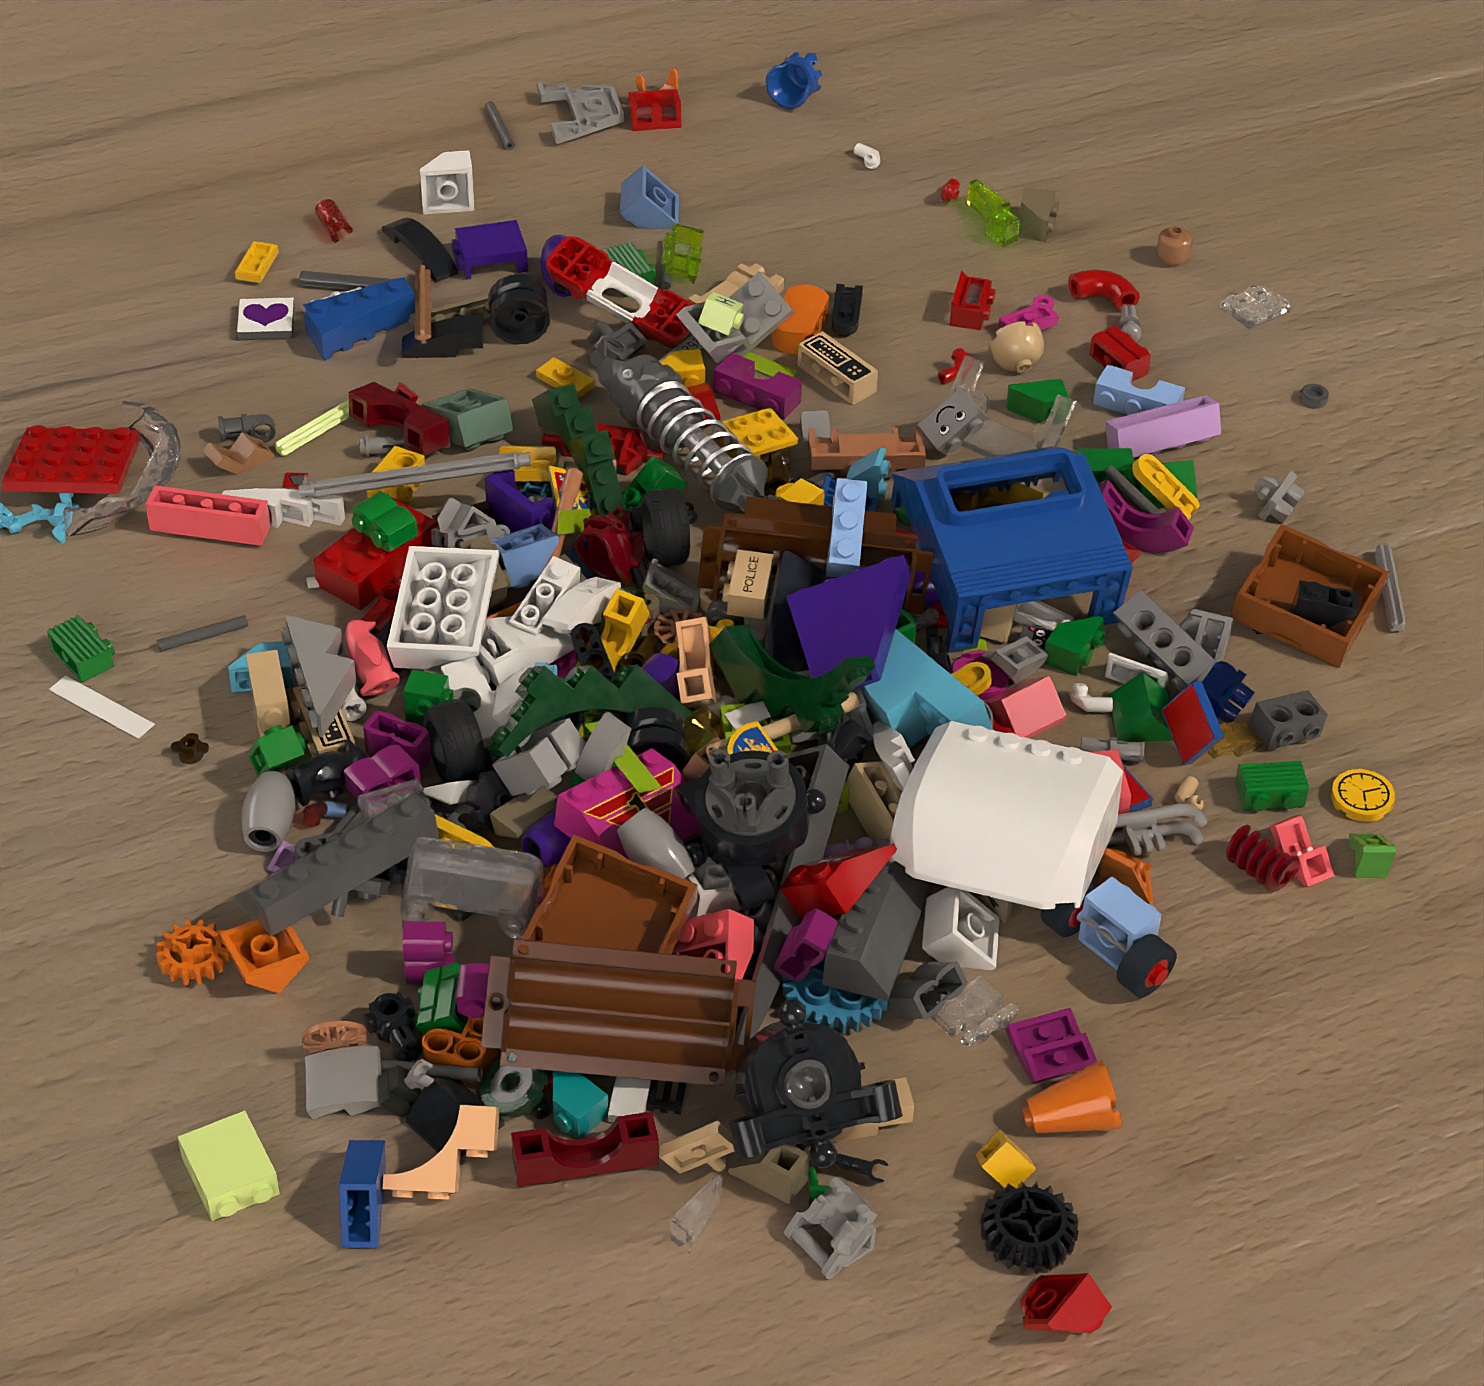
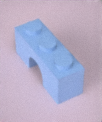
(1118, 394)
(847, 527)

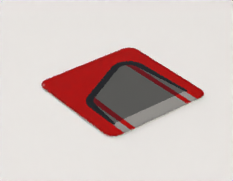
(293, 480)

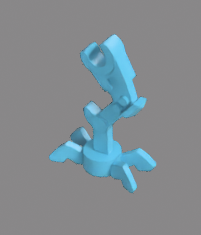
(54, 516)

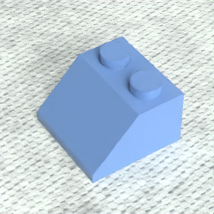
(648, 201)
(525, 553)

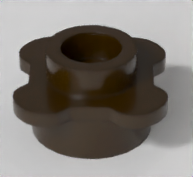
(190, 748)

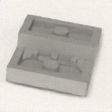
(342, 1080)

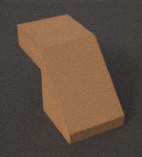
(244, 454)

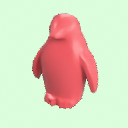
(370, 658)

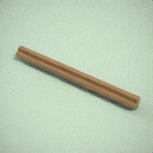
(422, 304)

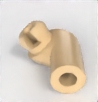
(1185, 793)

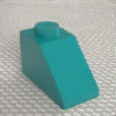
(577, 1103)

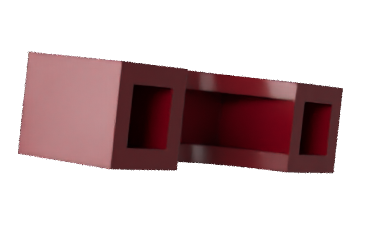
(381, 406)
(624, 1146)

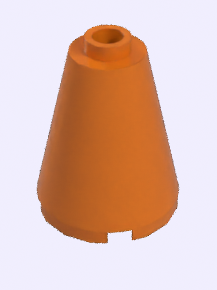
(1075, 1104)

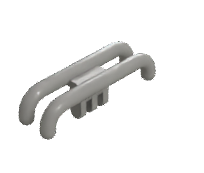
(1141, 827)

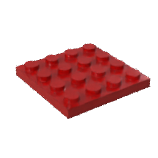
(71, 460)

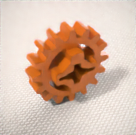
(192, 952)

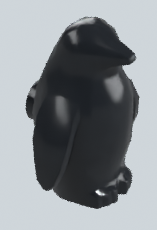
(846, 740)
(323, 773)

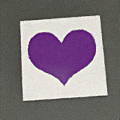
(265, 318)

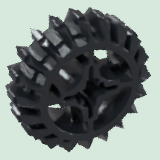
(1020, 1226)

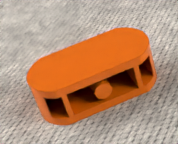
(809, 319)

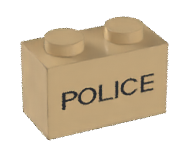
(749, 584)

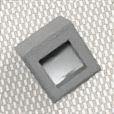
(814, 419)

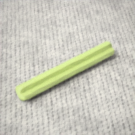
(313, 429)

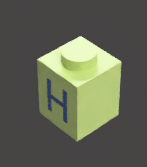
(721, 314)

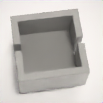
(541, 758)

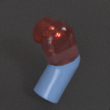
(325, 809)

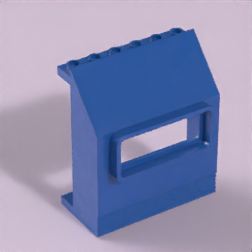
(1017, 548)

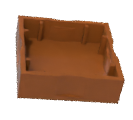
(1271, 586)
(611, 903)

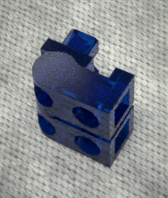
(1224, 684)

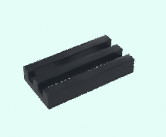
(664, 1104)

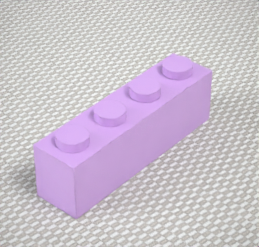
(1165, 426)

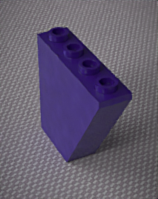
(851, 616)

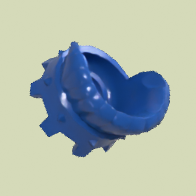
(793, 80)

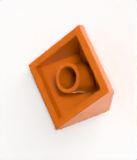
(263, 958)

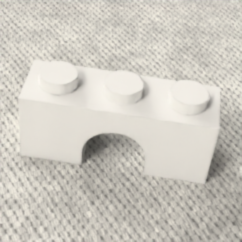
(471, 685)

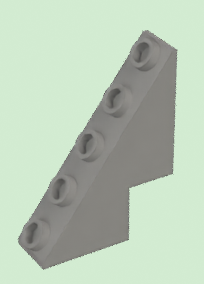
(320, 668)

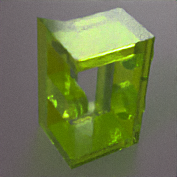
(682, 251)

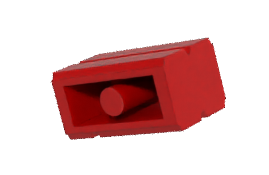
(1120, 351)

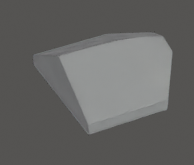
(669, 584)
(1208, 631)

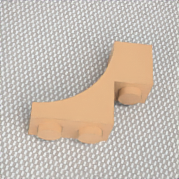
(696, 663)
(474, 1131)

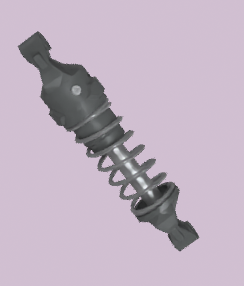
(659, 404)

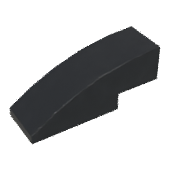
(446, 337)

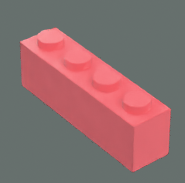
(208, 515)

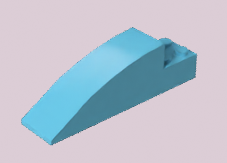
(920, 694)

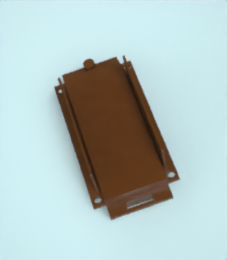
(805, 531)
(616, 1012)

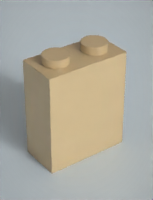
(268, 690)

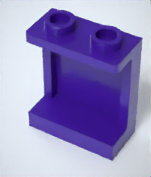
(489, 245)
(512, 507)

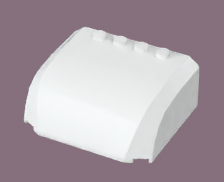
(1006, 816)

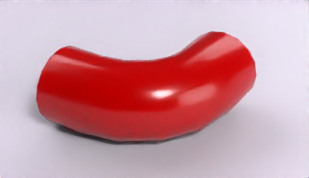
(1103, 284)

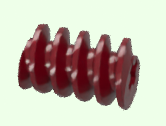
(1260, 861)

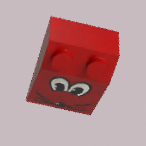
(835, 881)

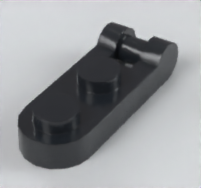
(846, 309)

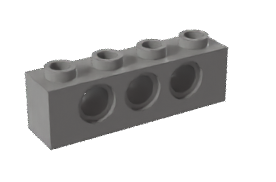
(1143, 612)

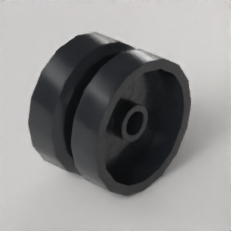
(518, 309)
(658, 730)

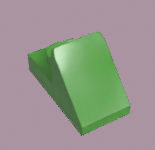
(1372, 855)

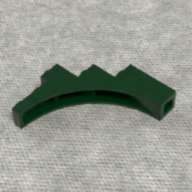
(590, 449)
(759, 677)
(586, 689)

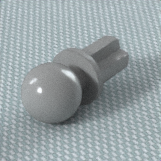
(1130, 322)

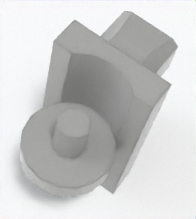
(1269, 489)

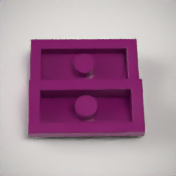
(1050, 1045)

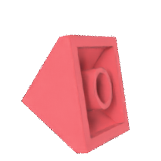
(1028, 707)

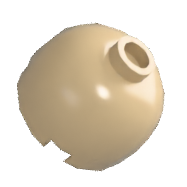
(1017, 346)

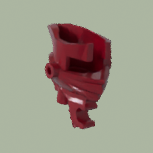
(611, 546)

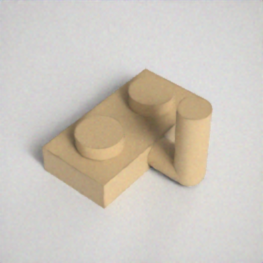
(698, 1147)

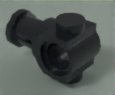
(391, 1021)

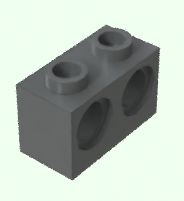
(1288, 719)

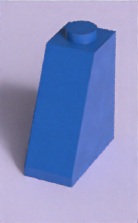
(362, 1193)

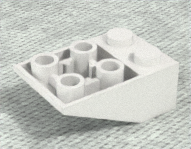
(509, 648)

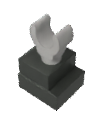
(402, 1087)

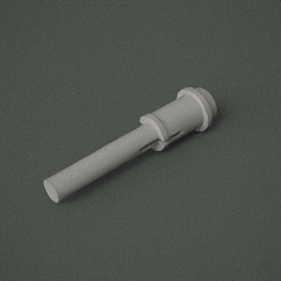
(381, 445)

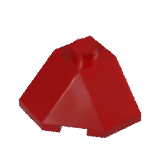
(1064, 1304)

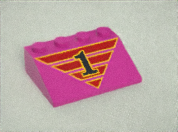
(609, 800)

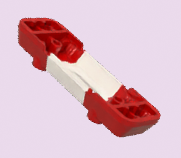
(590, 272)

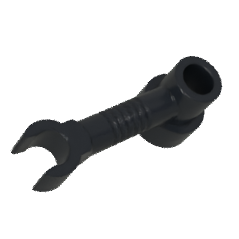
(933, 643)
(853, 1164)

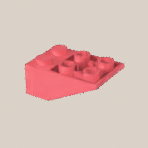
(719, 936)

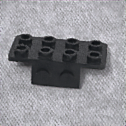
(780, 634)

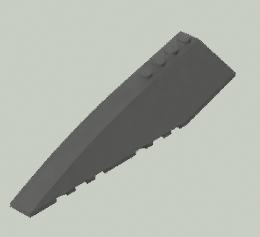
(775, 918)

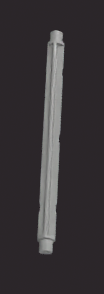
(415, 475)

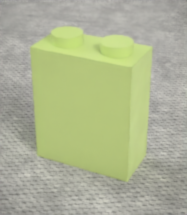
(228, 1165)

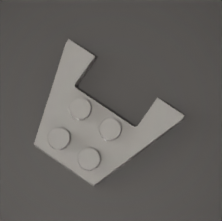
(591, 107)

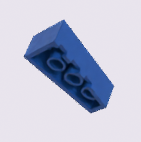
(357, 314)

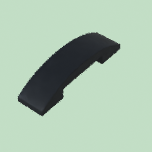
(424, 246)

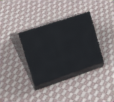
(438, 1109)

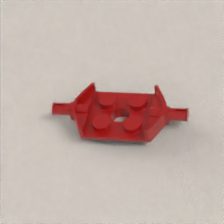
(626, 442)

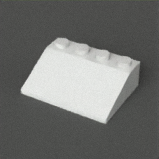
(441, 606)

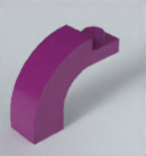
(1147, 531)

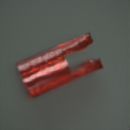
(332, 218)

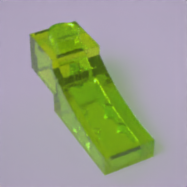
(995, 211)

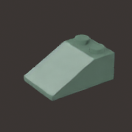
(473, 416)

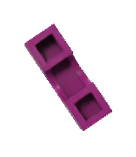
(736, 380)

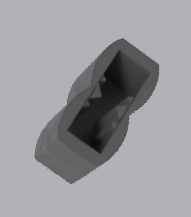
(927, 990)

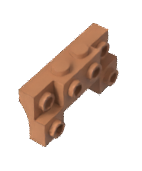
(840, 454)

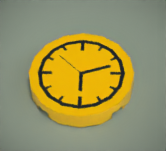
(1363, 795)

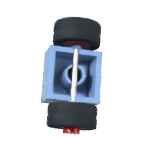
(1120, 931)

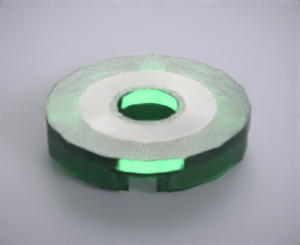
(518, 1101)

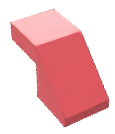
(1294, 839)

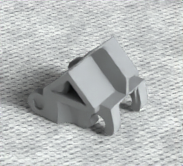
(463, 522)
(845, 1218)

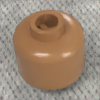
(1174, 245)

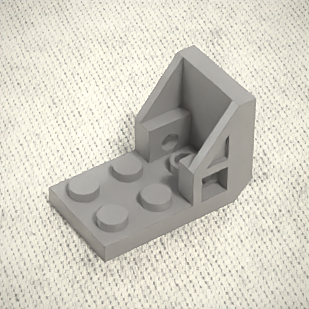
(763, 313)

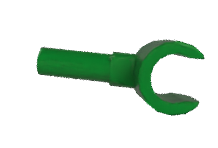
(815, 1190)

